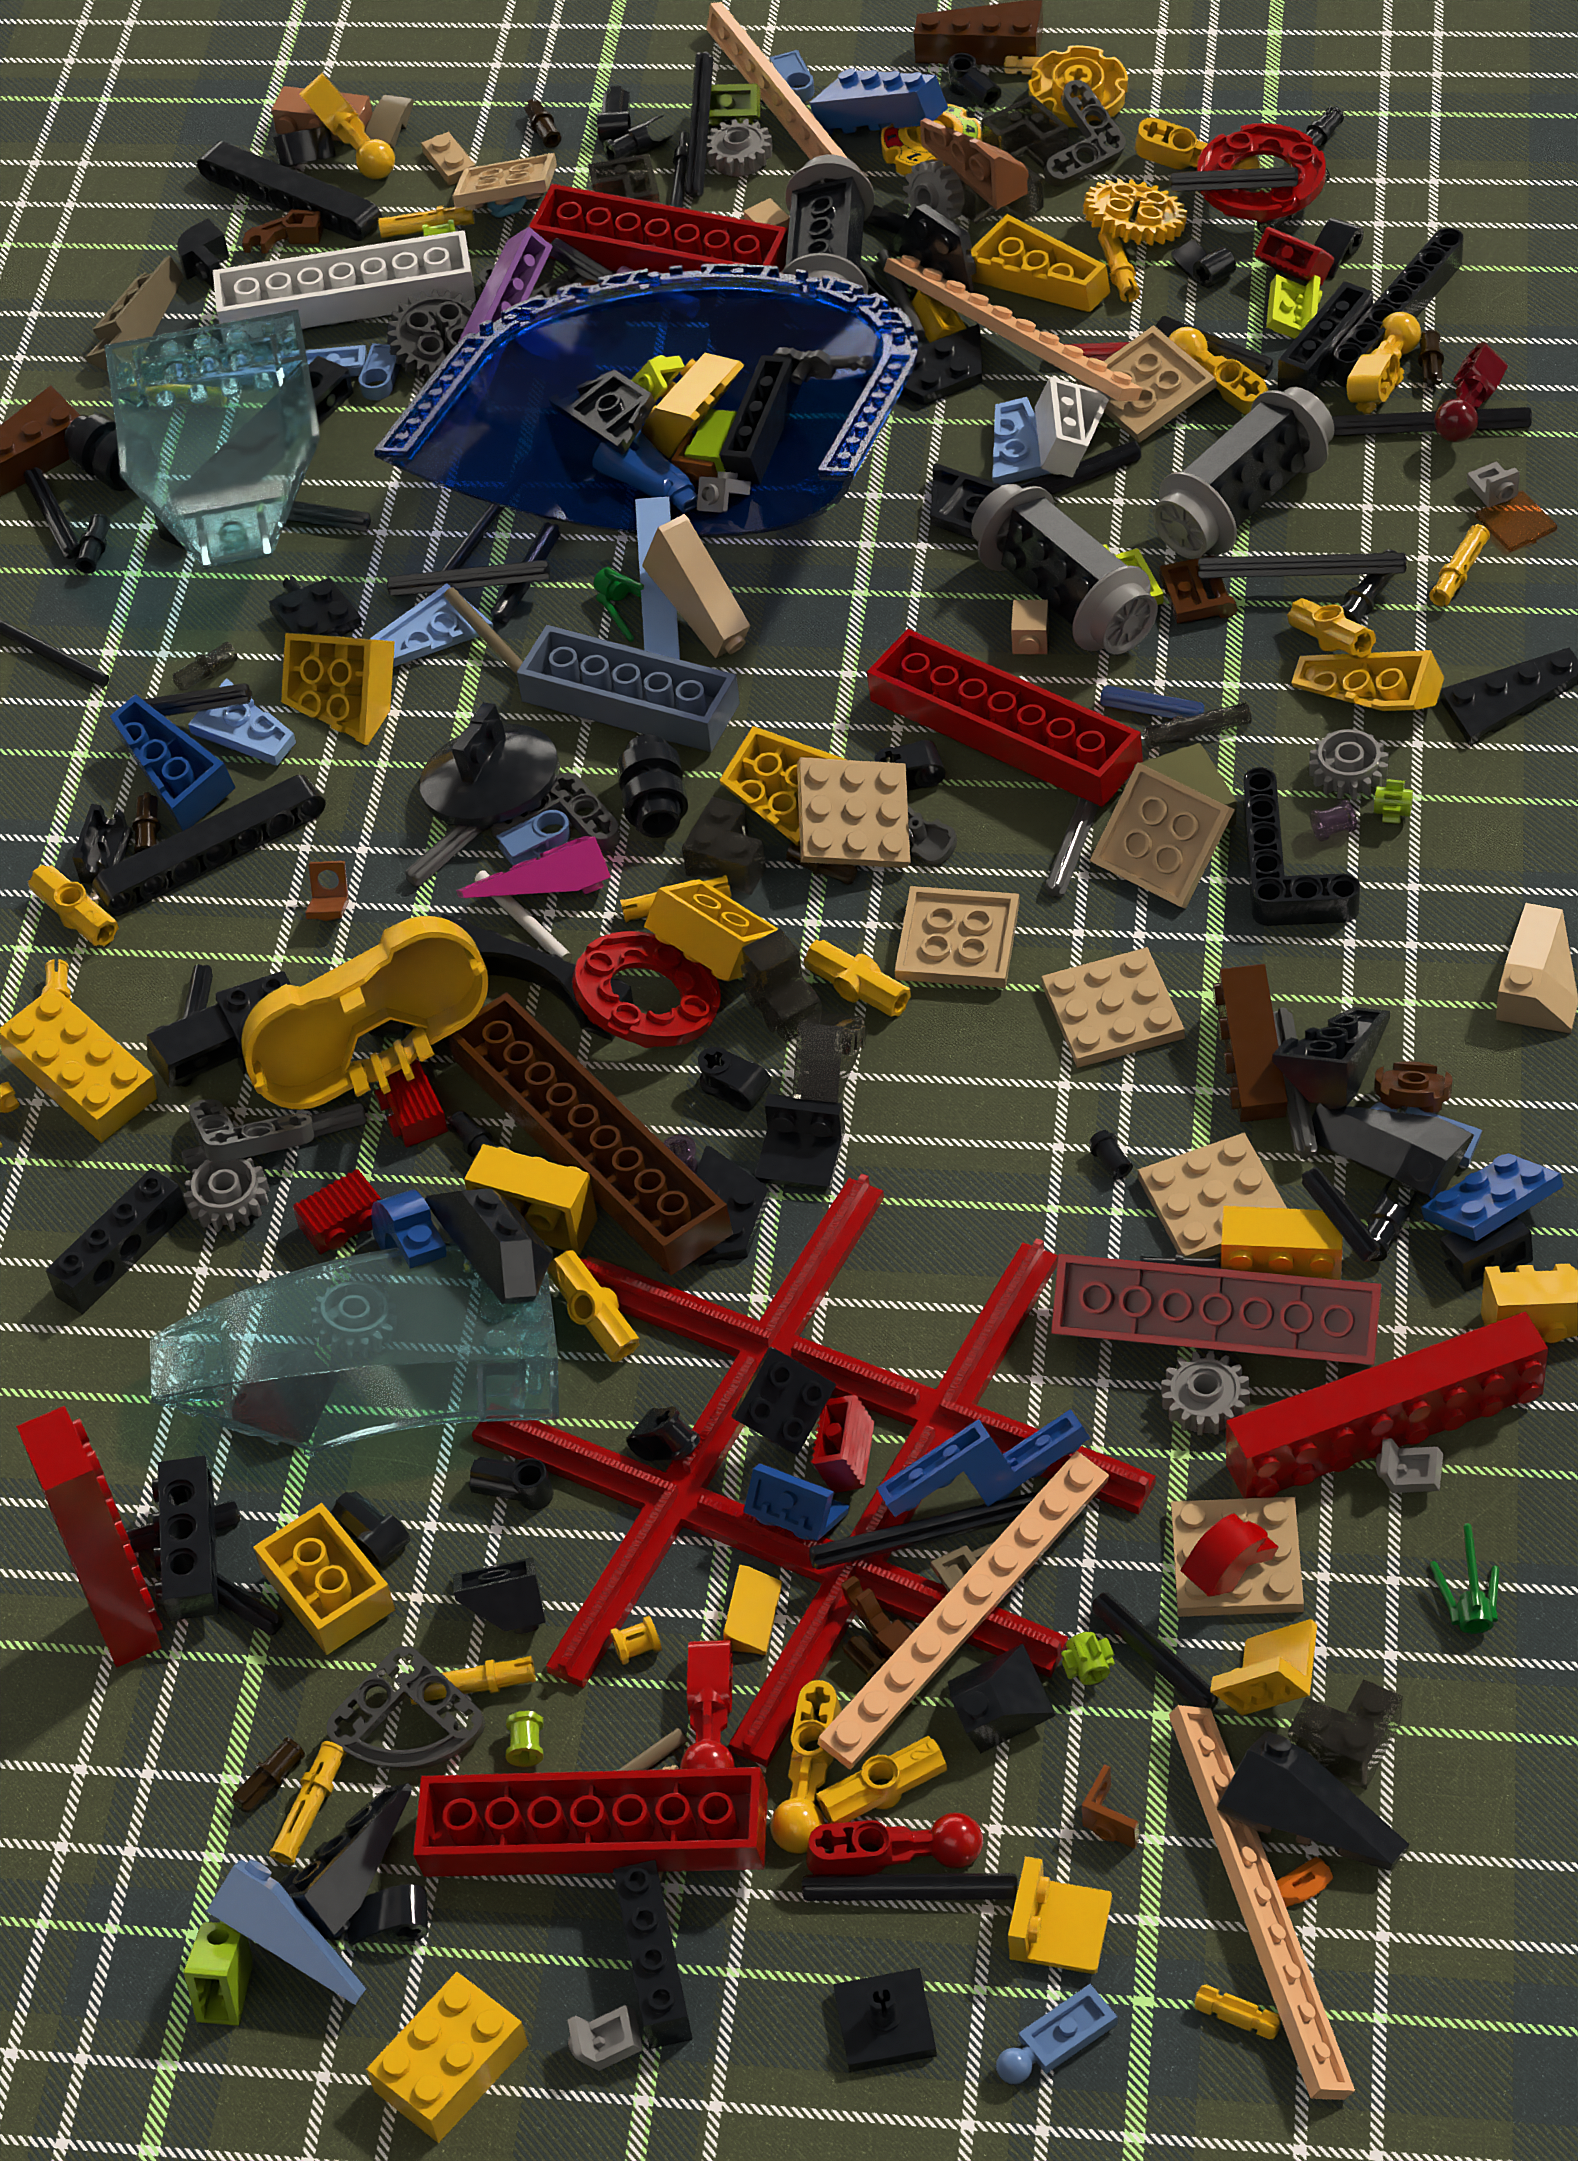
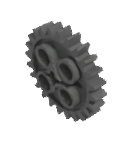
(414, 335)

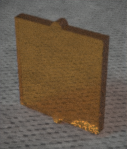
(1516, 521)

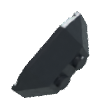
(494, 1241)

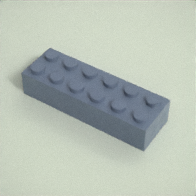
(628, 688)

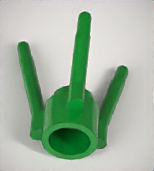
(613, 587)
(1474, 1610)

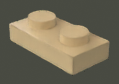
(447, 157)

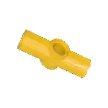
(1331, 628)
(73, 905)
(857, 978)
(593, 1306)
(904, 1771)

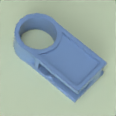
(795, 72)
(379, 367)
(528, 841)

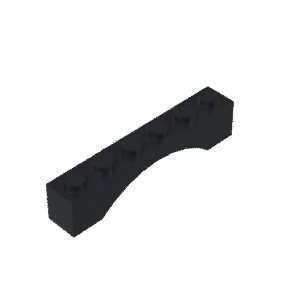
(548, 971)

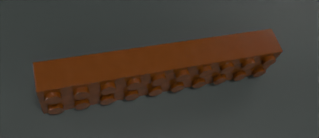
(590, 1129)

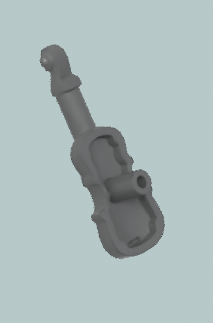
(820, 364)
(930, 840)

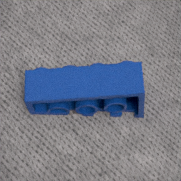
(878, 100)
(175, 764)

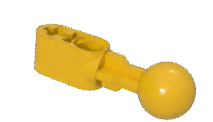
(1161, 141)
(373, 157)
(1223, 370)
(1379, 371)
(799, 1815)

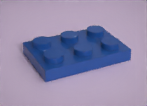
(1492, 1196)

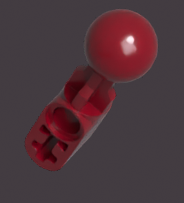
(1475, 382)

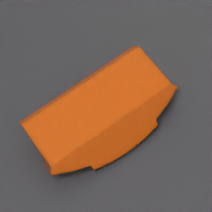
(1304, 1881)

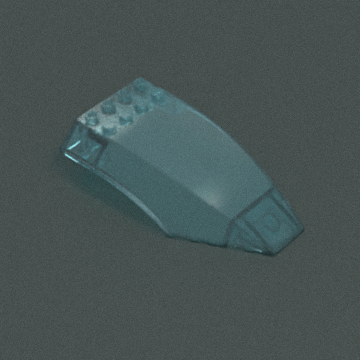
(217, 431)
(361, 1353)

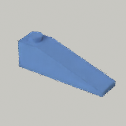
(270, 1917)

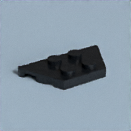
(937, 245)
(946, 366)
(608, 409)
(956, 499)
(745, 1202)

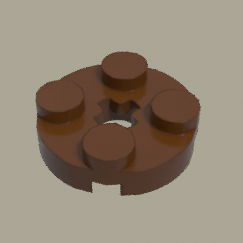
(1413, 1086)

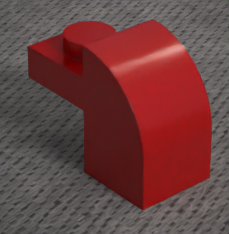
(1225, 1554)

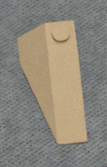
(1539, 973)

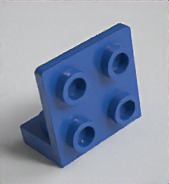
(792, 1503)

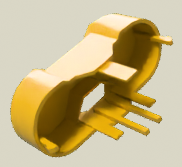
(304, 1036)

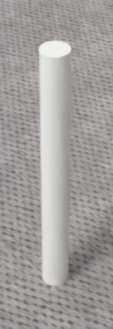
(529, 923)

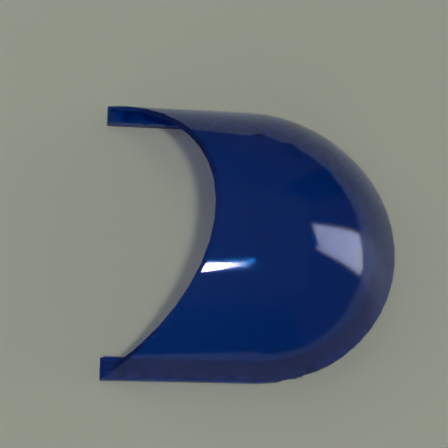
(495, 437)

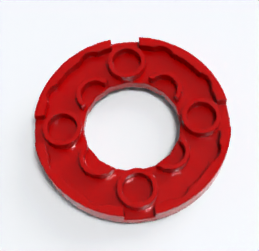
(1265, 139)
(637, 949)

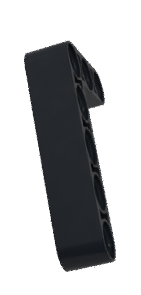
(1283, 898)

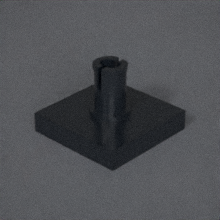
(884, 2020)

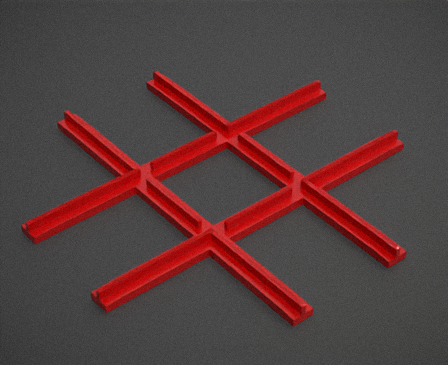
(681, 1497)

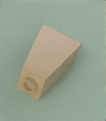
(695, 586)

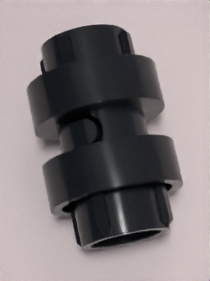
(94, 448)
(652, 786)

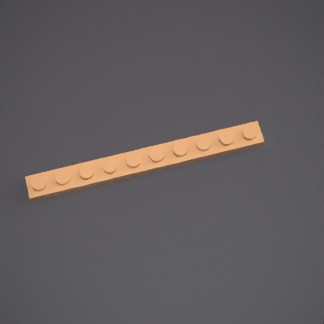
(773, 88)
(1019, 331)
(962, 1611)
(1263, 1910)

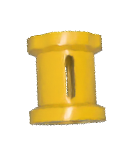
(636, 1640)

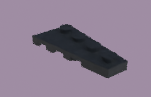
(1498, 696)

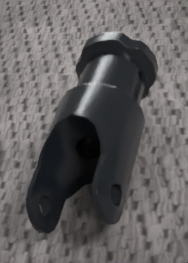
(634, 142)
(1387, 1220)

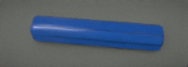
(1149, 703)

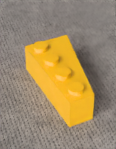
(1038, 266)
(1545, 1295)

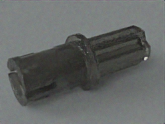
(204, 666)

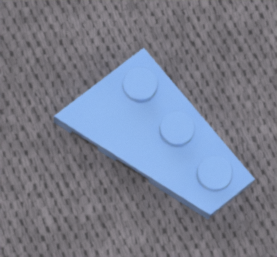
(1015, 443)
(428, 628)
(245, 730)

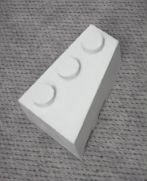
(1066, 423)

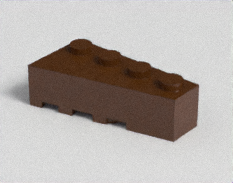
(982, 31)
(34, 438)
(1250, 1041)

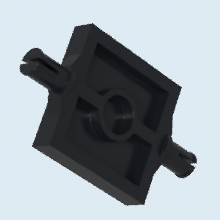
(315, 609)

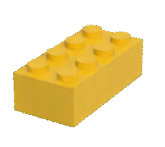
(77, 1064)

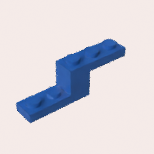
(988, 1469)

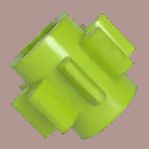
(1393, 801)
(1088, 1658)

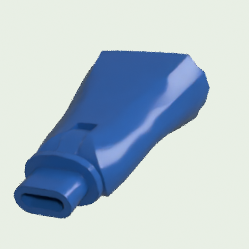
(648, 471)

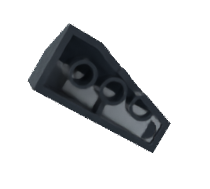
(1333, 1059)
(1399, 1146)
(1294, 1793)
(339, 1879)

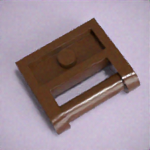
(1188, 595)

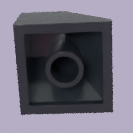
(503, 1595)
(1000, 1699)

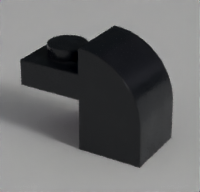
(202, 251)

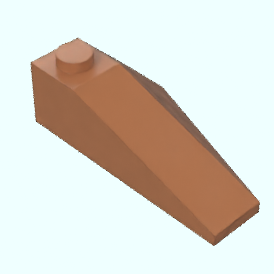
(980, 165)

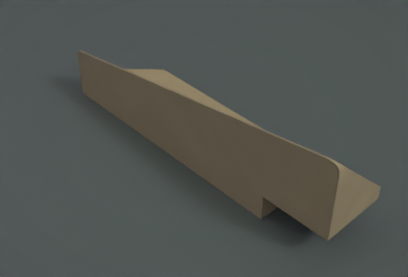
(137, 310)

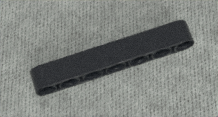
(288, 189)
(1407, 293)
(208, 845)

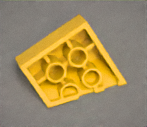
(689, 400)
(339, 681)
(766, 777)

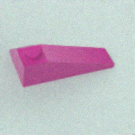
(560, 869)

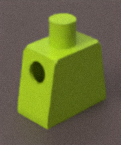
(221, 1955)

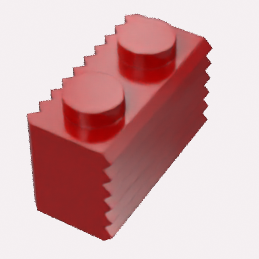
(1293, 255)
(412, 1107)
(337, 1212)
(843, 1444)

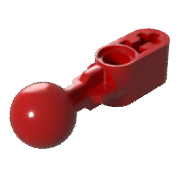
(709, 1703)
(952, 1840)

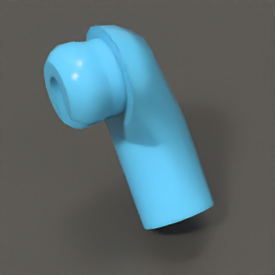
(507, 209)

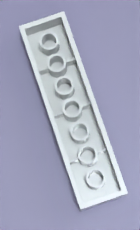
(347, 281)

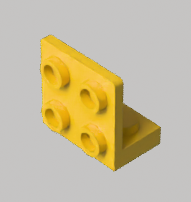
(1273, 1670)
(1057, 1922)

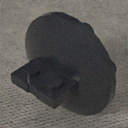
(489, 772)

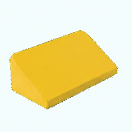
(936, 318)
(752, 1611)

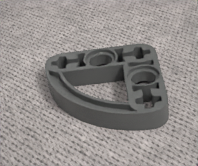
(413, 1686)

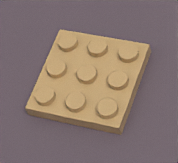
(505, 181)
(1168, 380)
(853, 812)
(1161, 835)
(957, 937)
(1112, 1007)
(1197, 1184)
(1264, 1586)

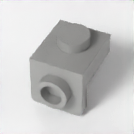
(1494, 484)
(714, 492)
(1409, 1468)
(605, 2038)

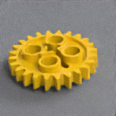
(1156, 220)

